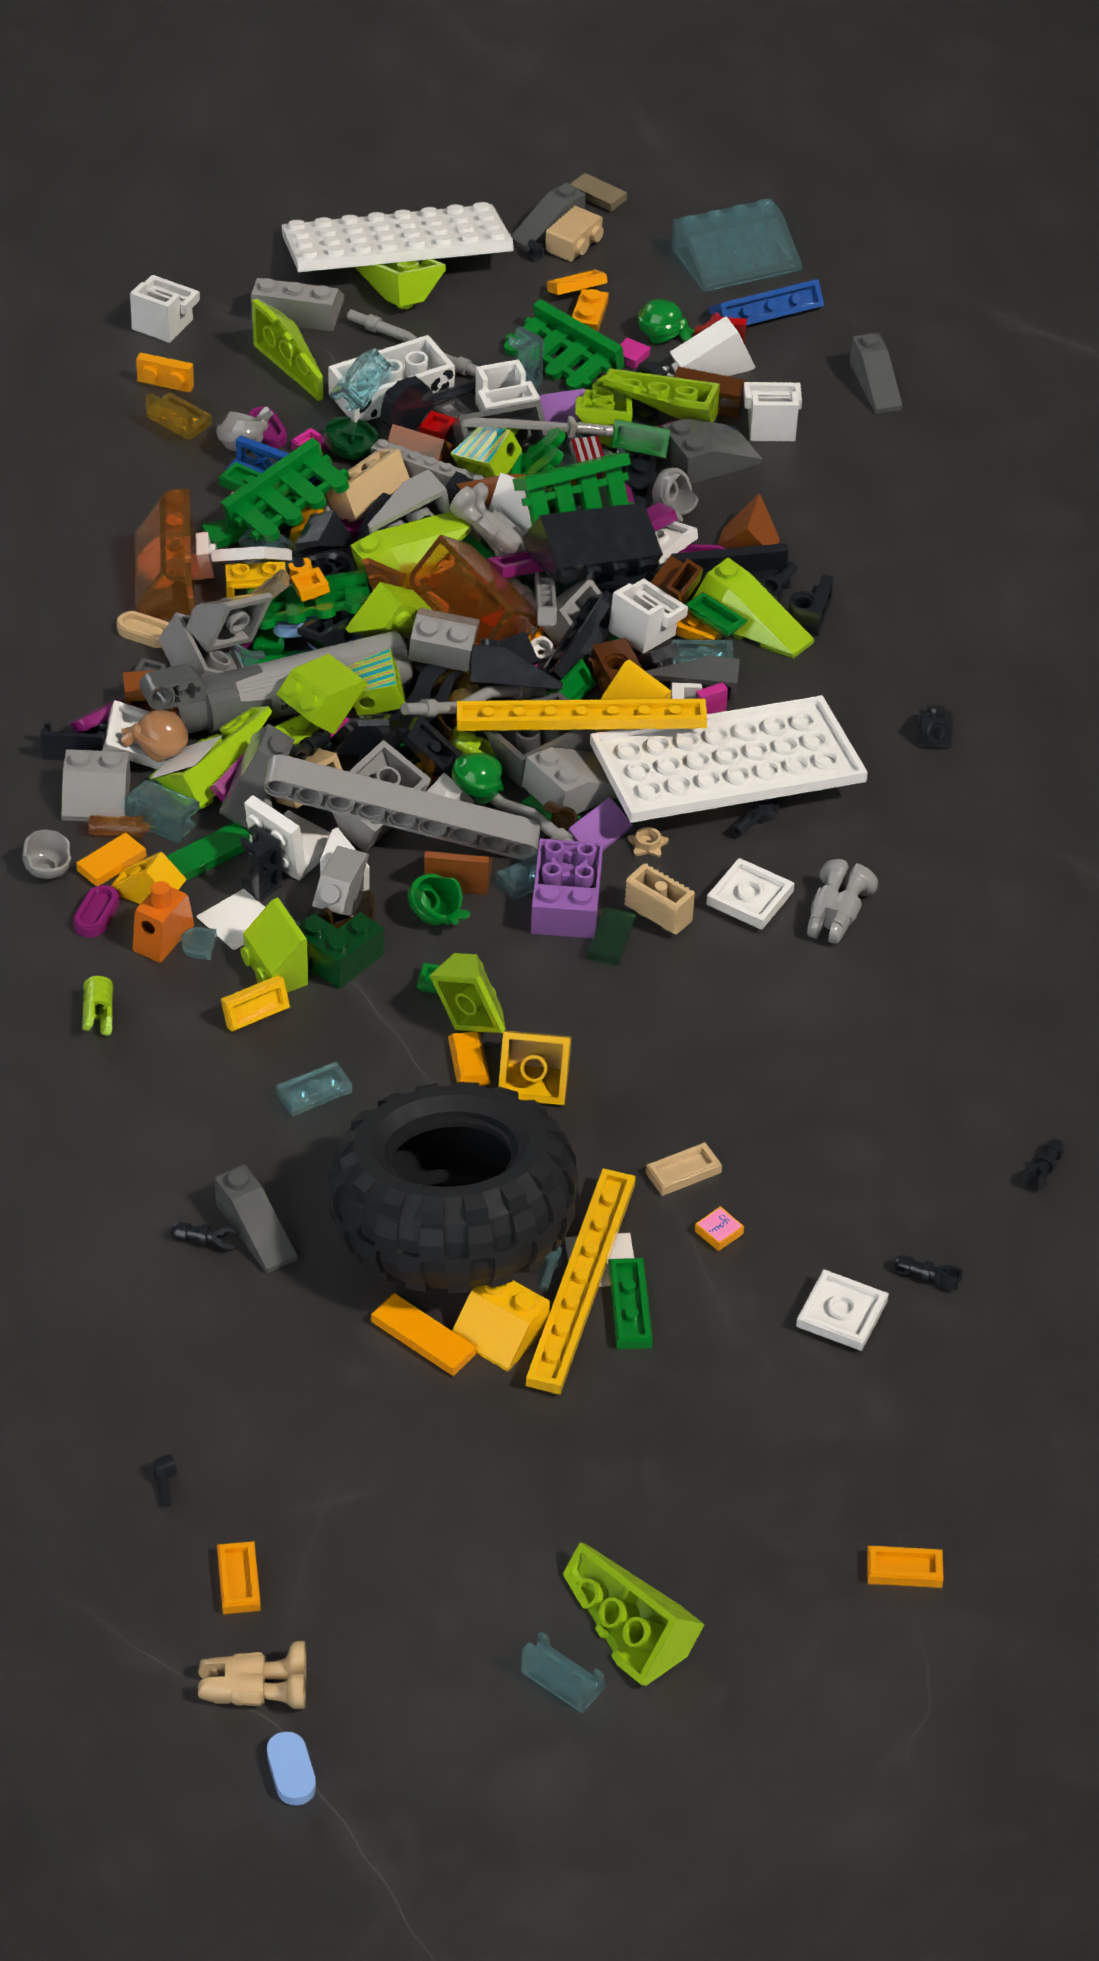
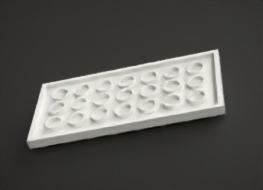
(396, 237)
(731, 762)

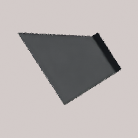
(367, 735)

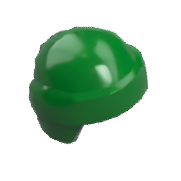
(663, 321)
(478, 776)
(437, 900)

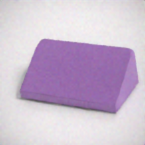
(560, 405)
(601, 825)

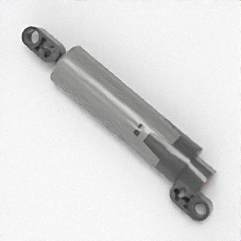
(220, 697)

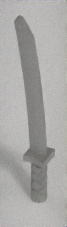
(570, 427)

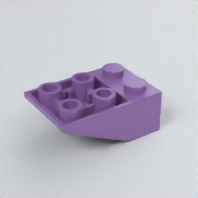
(566, 888)

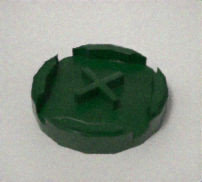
(350, 438)

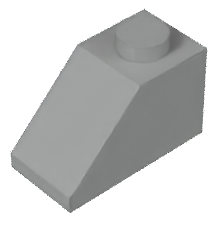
(341, 881)

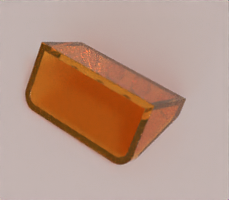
(166, 558)
(463, 583)

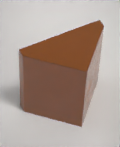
(422, 443)
(469, 870)

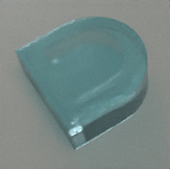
(199, 942)

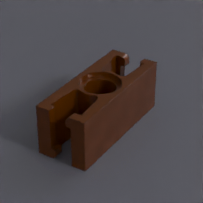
(730, 390)

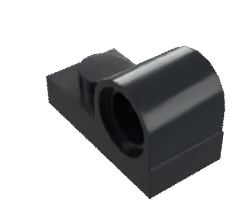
(811, 607)

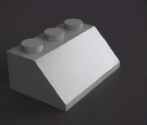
(305, 304)
(183, 648)
(386, 765)

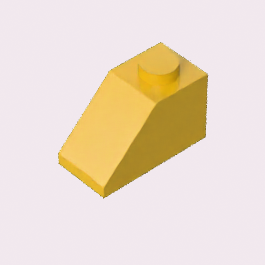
(136, 880)

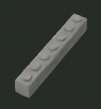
(418, 463)
(545, 600)

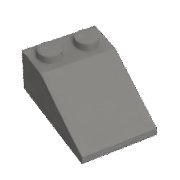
(413, 500)
(567, 778)

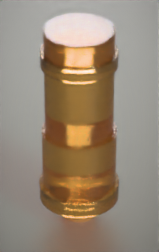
(117, 826)

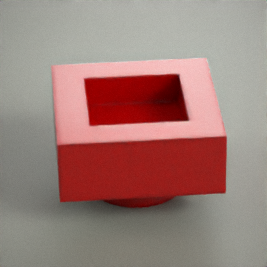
(437, 425)

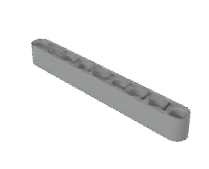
(401, 807)

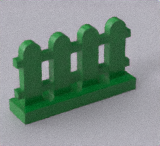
(577, 340)
(541, 457)
(280, 479)
(587, 485)
(346, 592)

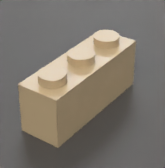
(371, 477)

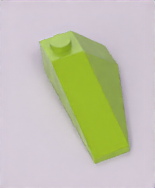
(404, 281)

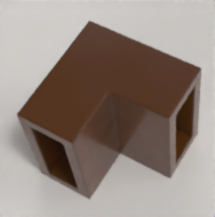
(678, 578)

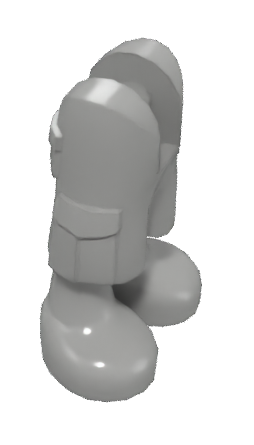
(495, 525)
(837, 909)

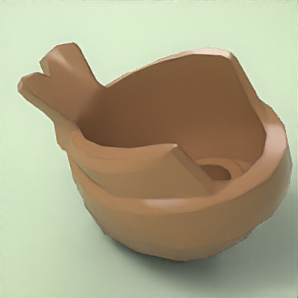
(158, 734)

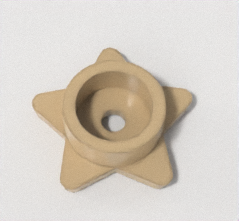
(646, 835)

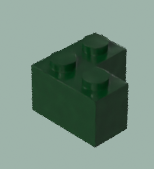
(342, 952)

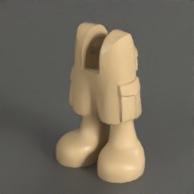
(243, 1676)

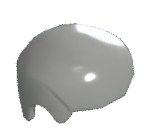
(46, 854)

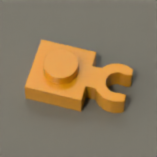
(308, 582)

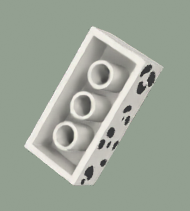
(411, 358)

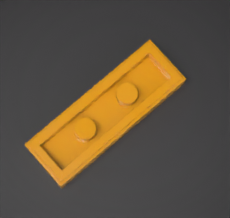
(423, 1334)

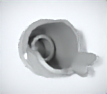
(244, 425)
(675, 491)

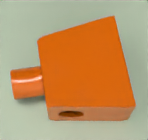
(161, 921)

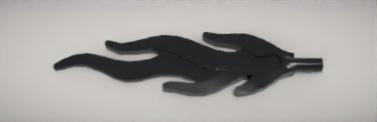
(422, 690)

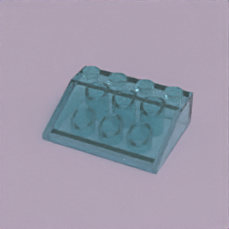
(735, 244)

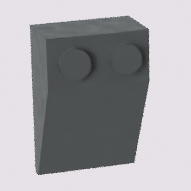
(708, 449)

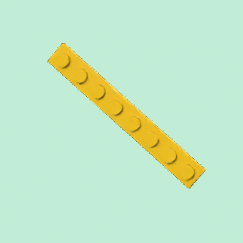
(581, 714)
(580, 1282)

